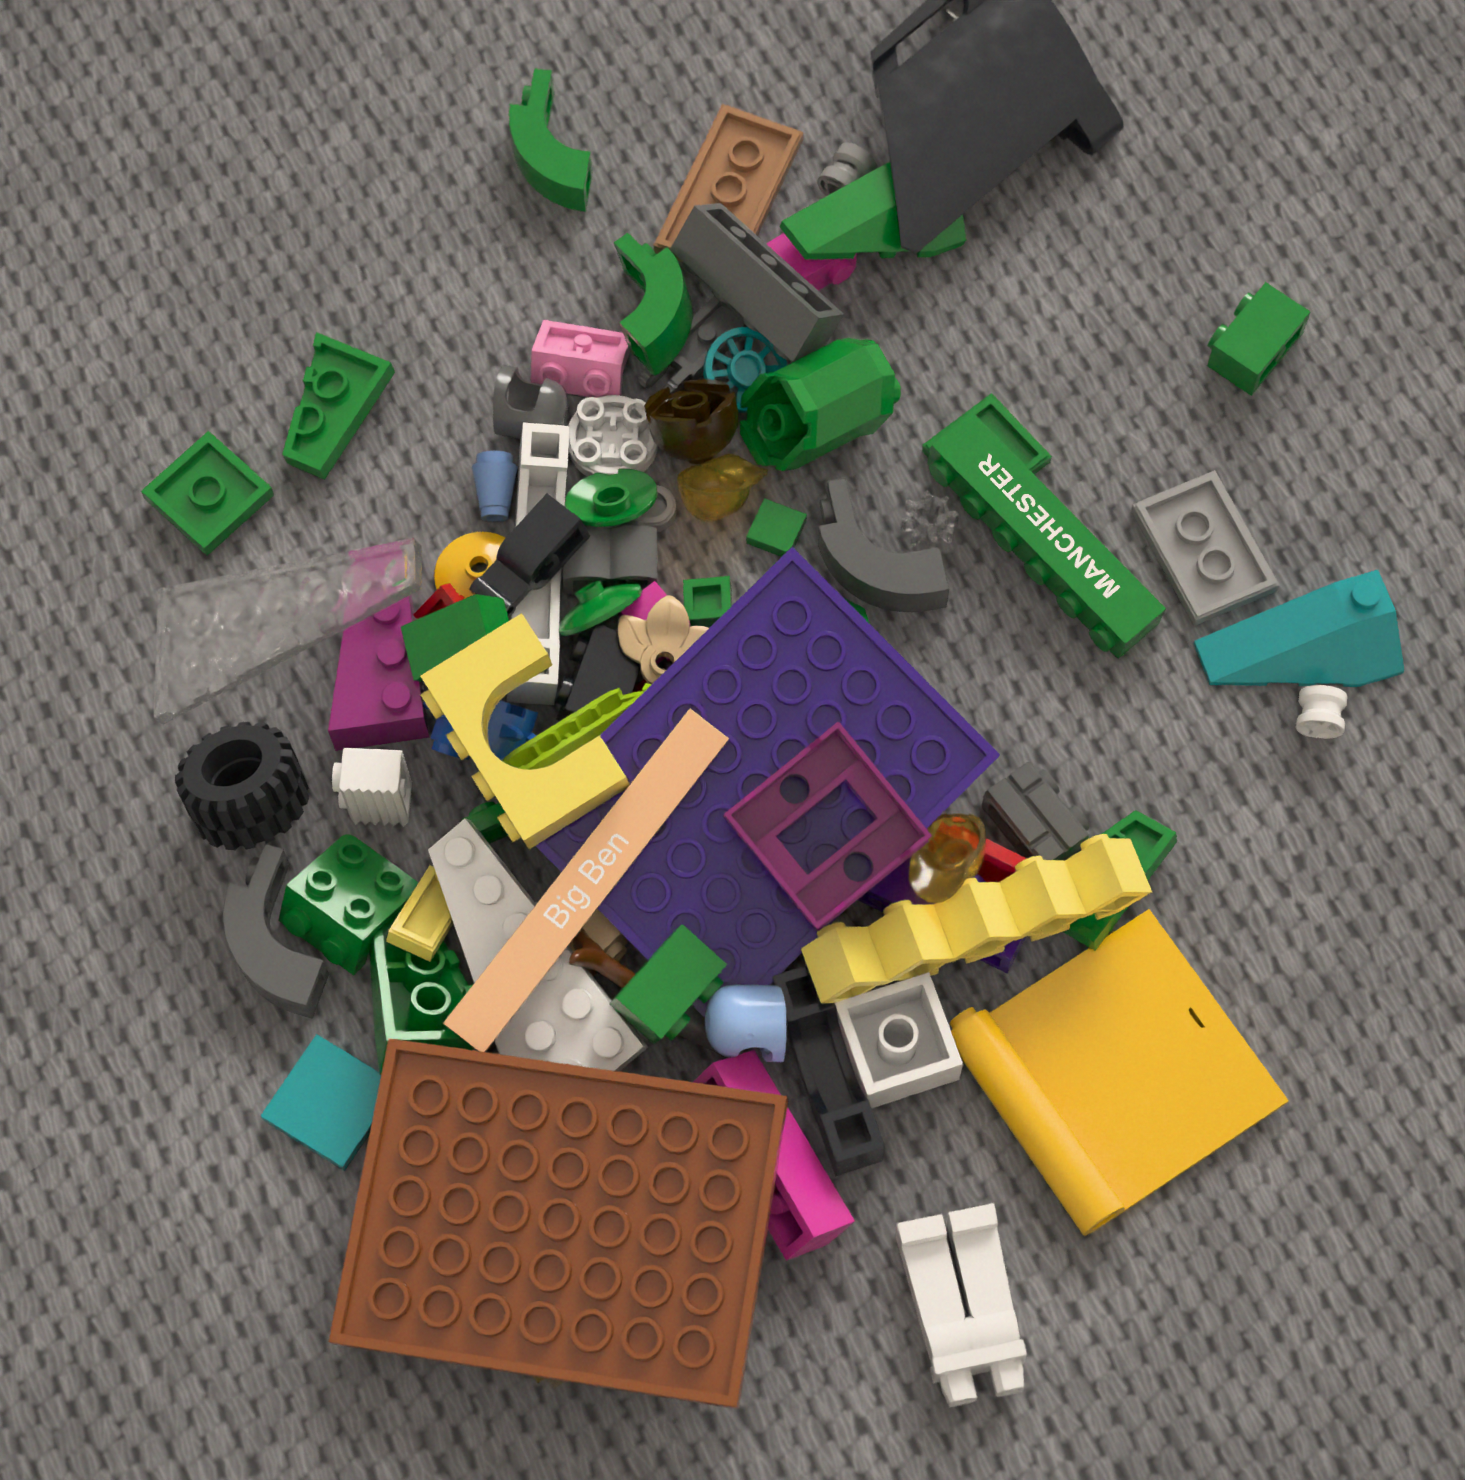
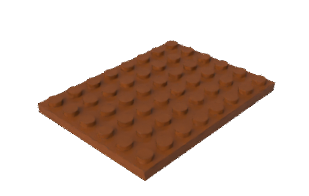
(561, 1222)

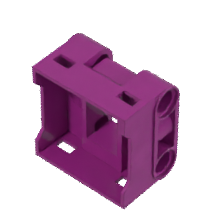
(885, 842)

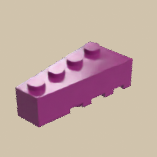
(374, 684)

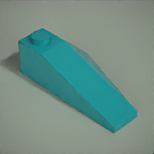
(1323, 637)

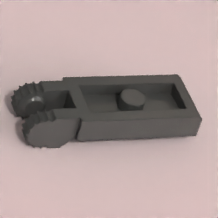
(706, 327)

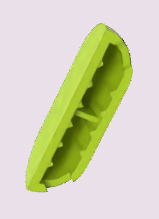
(572, 731)

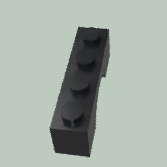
(828, 1076)

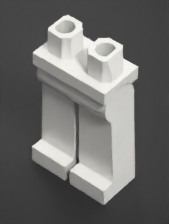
(990, 1333)

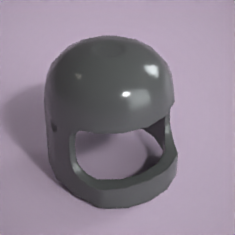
(526, 403)

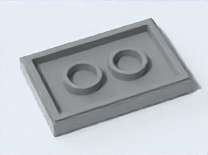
(1204, 548)

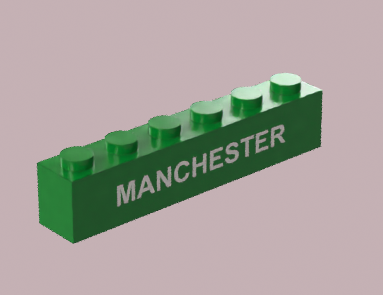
(1044, 536)

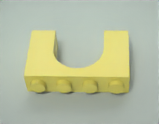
(533, 800)

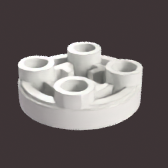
(610, 435)

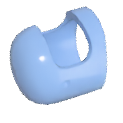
(747, 1018)

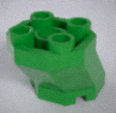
(818, 403)

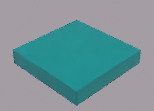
(326, 1102)

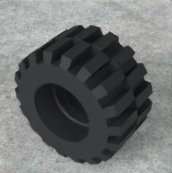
(242, 785)

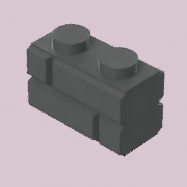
(1034, 816)

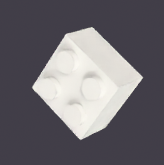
(899, 1040)

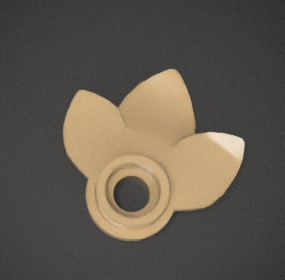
(662, 635)

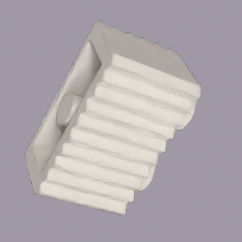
(373, 785)

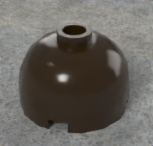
(693, 421)

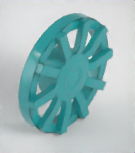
(744, 365)

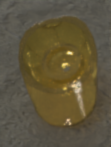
(718, 486)
(949, 857)

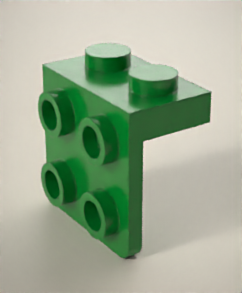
(345, 901)

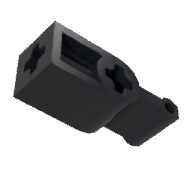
(532, 553)

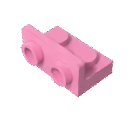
(579, 358)

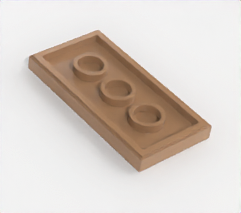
(738, 167)

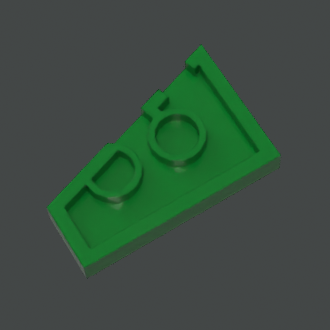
(334, 403)

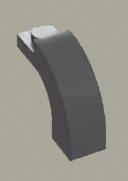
(871, 574)
(275, 972)

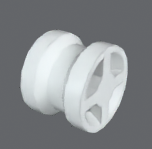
(1321, 711)

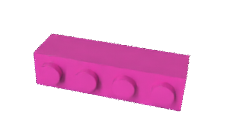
(805, 1202)

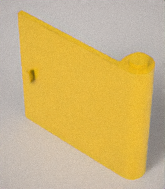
(1115, 1073)

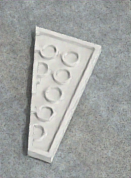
(568, 1011)

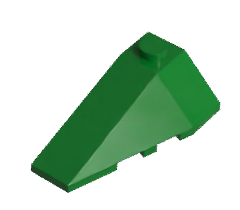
(858, 221)
(414, 994)

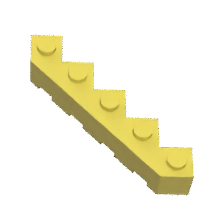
(977, 919)

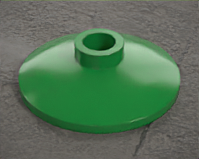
(612, 498)
(597, 605)

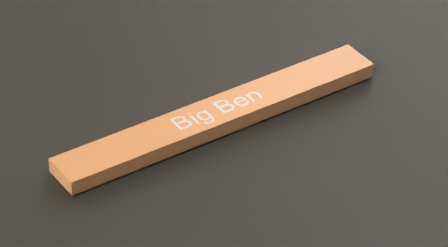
(586, 881)

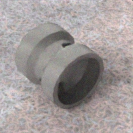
(848, 165)

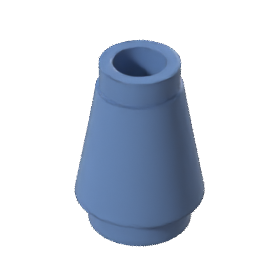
(494, 483)

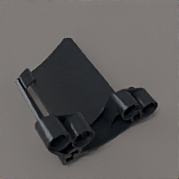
(981, 106)

